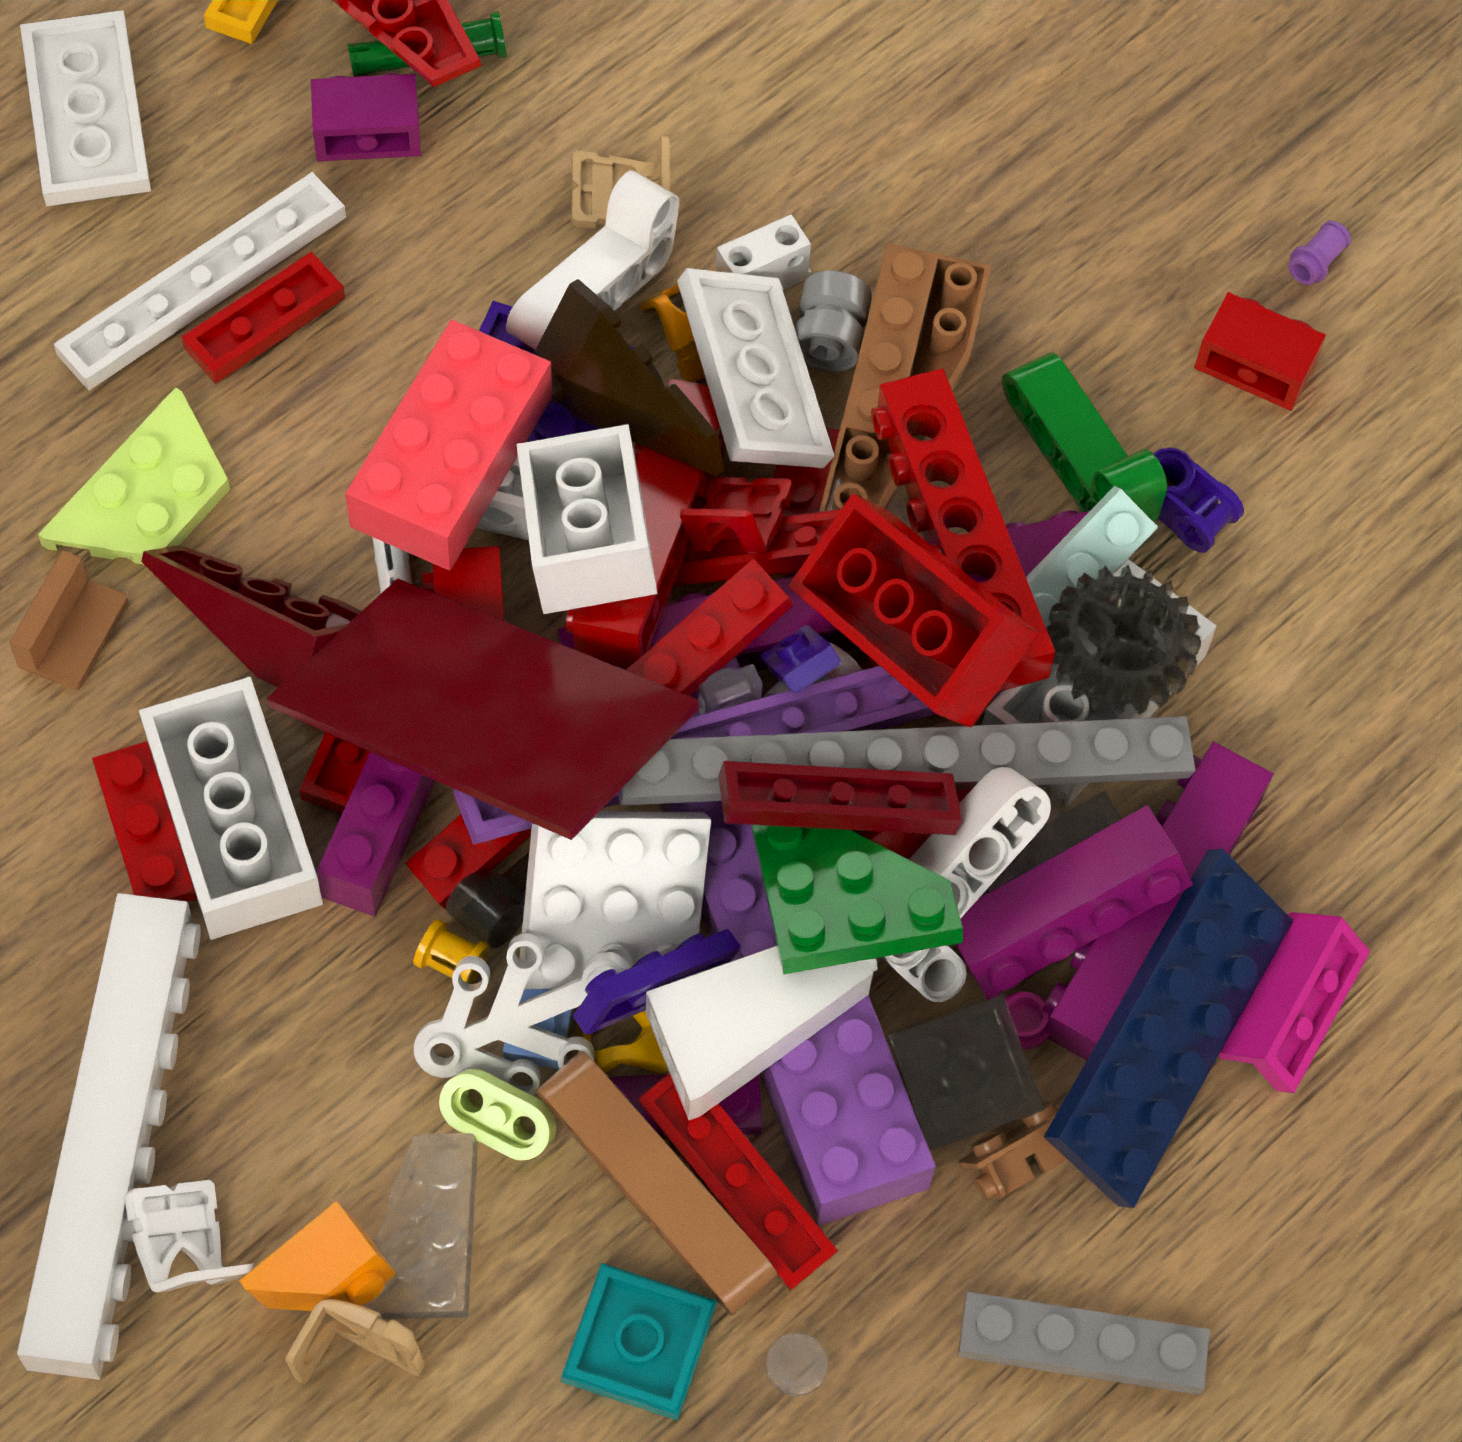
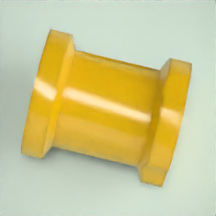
(444, 949)

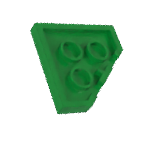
(849, 898)

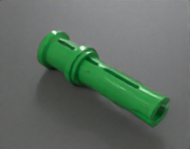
(374, 56)

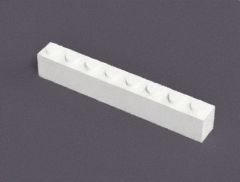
(108, 1138)

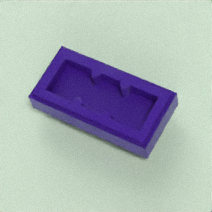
(801, 659)

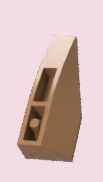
(917, 323)

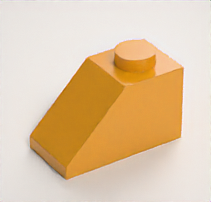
(321, 1262)

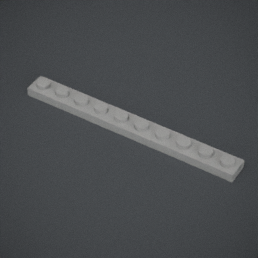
(1038, 751)

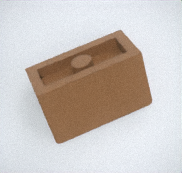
(67, 624)

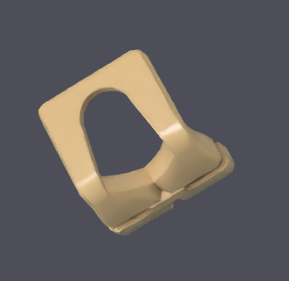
(596, 176)
(361, 1327)

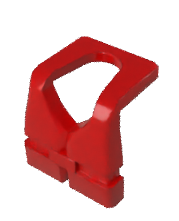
(739, 506)

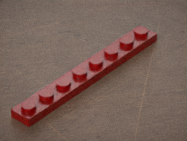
(679, 661)

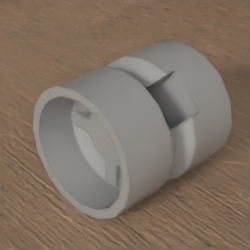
(832, 320)

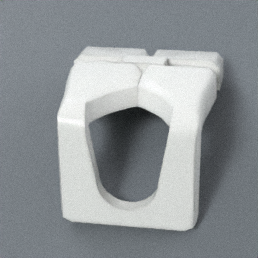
(177, 1221)

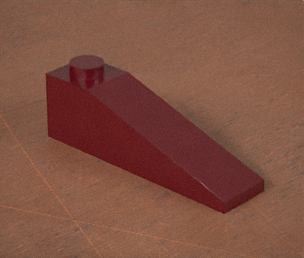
(250, 616)

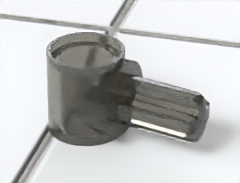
(491, 903)

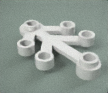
(508, 1018)

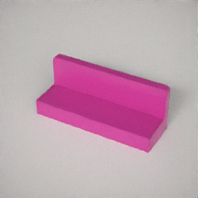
(1297, 999)

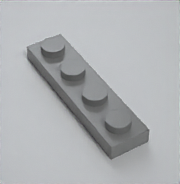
(1084, 1343)

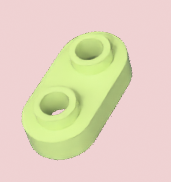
(499, 1117)

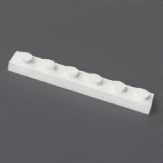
(199, 281)

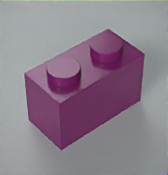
(365, 117)

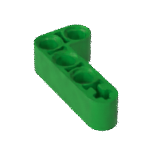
(1078, 439)

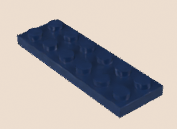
(1169, 1029)

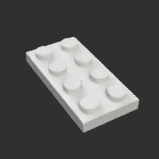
(85, 108)
(755, 369)

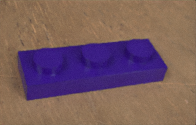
(623, 994)

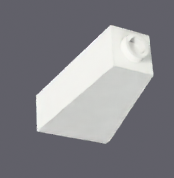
(743, 1018)

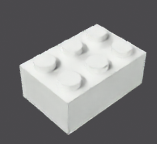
(585, 519)

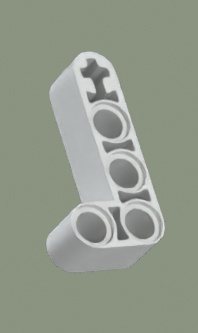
(612, 262)
(1002, 818)

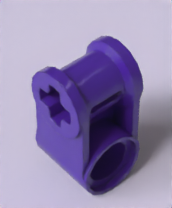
(1194, 501)

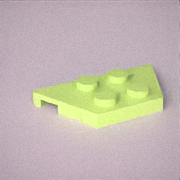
(146, 492)

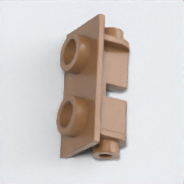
(1002, 1155)

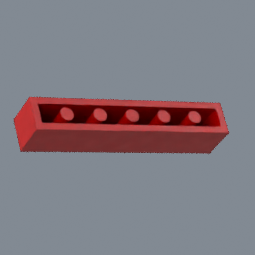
(625, 628)

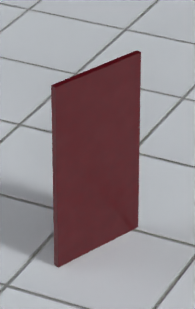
(484, 707)

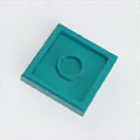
(639, 1341)

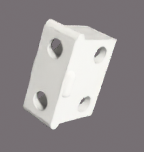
(768, 254)

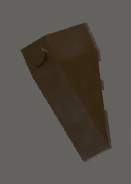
(615, 385)

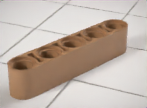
(657, 1182)

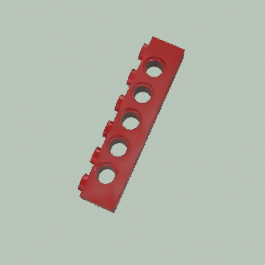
(929, 408)

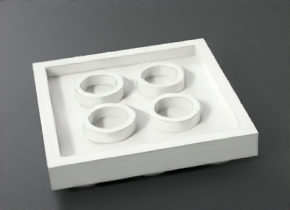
(616, 887)

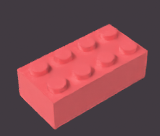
(449, 444)

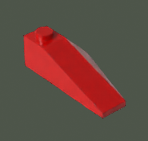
(420, 33)

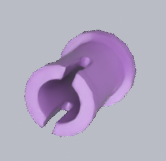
(1311, 261)

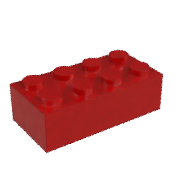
(912, 611)

